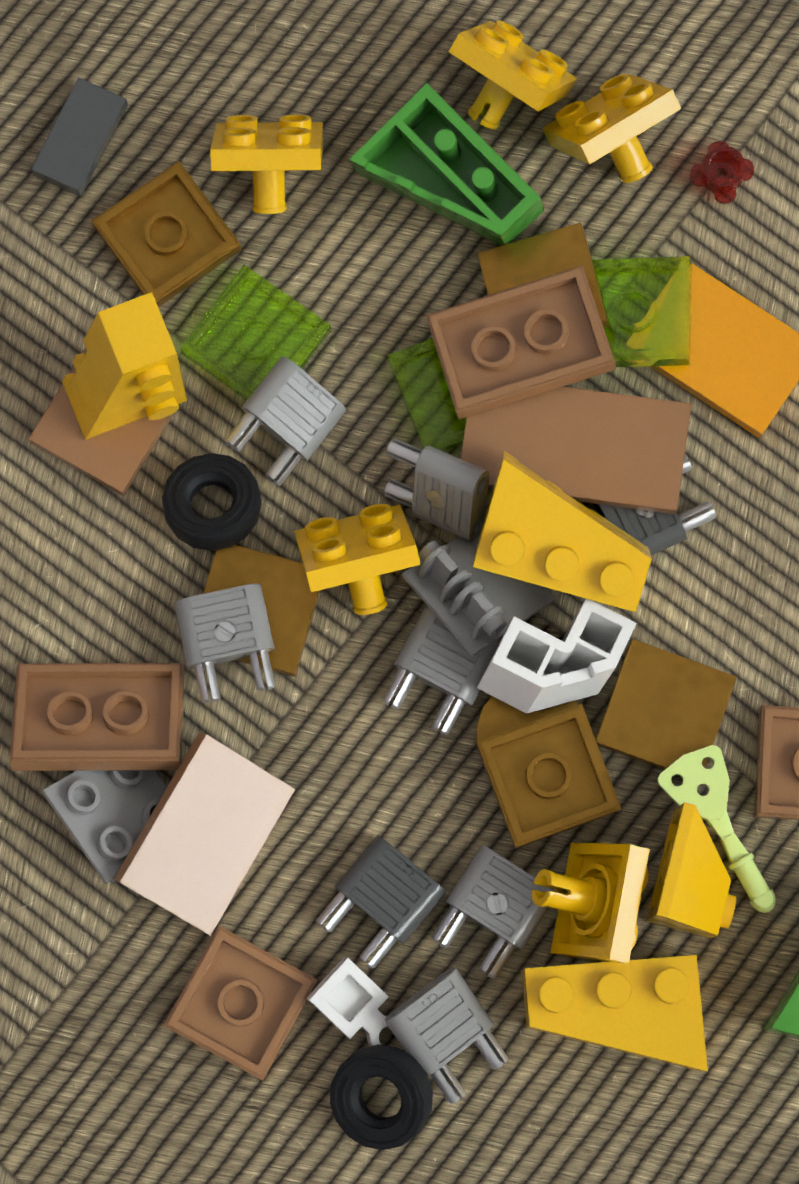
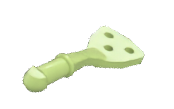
(714, 810)

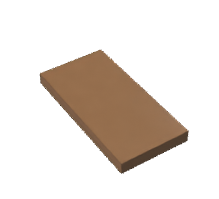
(589, 445)

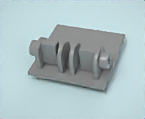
(470, 600)
(106, 812)

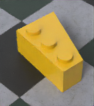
(126, 369)
(557, 542)
(632, 1007)

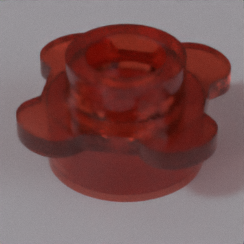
(724, 157)

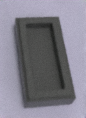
(79, 137)

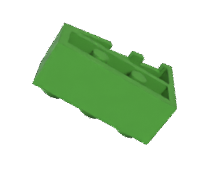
(449, 169)

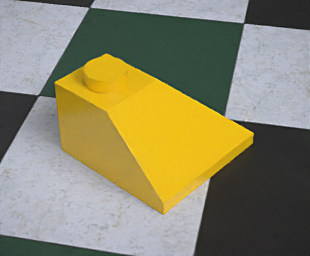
(691, 879)

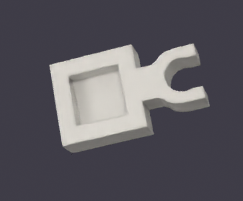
(350, 1001)

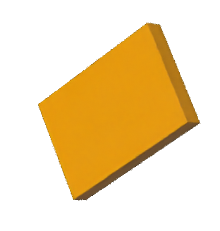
(739, 356)

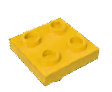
(511, 71)
(612, 123)
(268, 153)
(357, 553)
(596, 900)

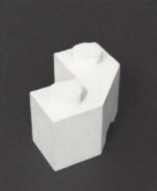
(542, 671)

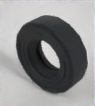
(219, 531)
(358, 1120)

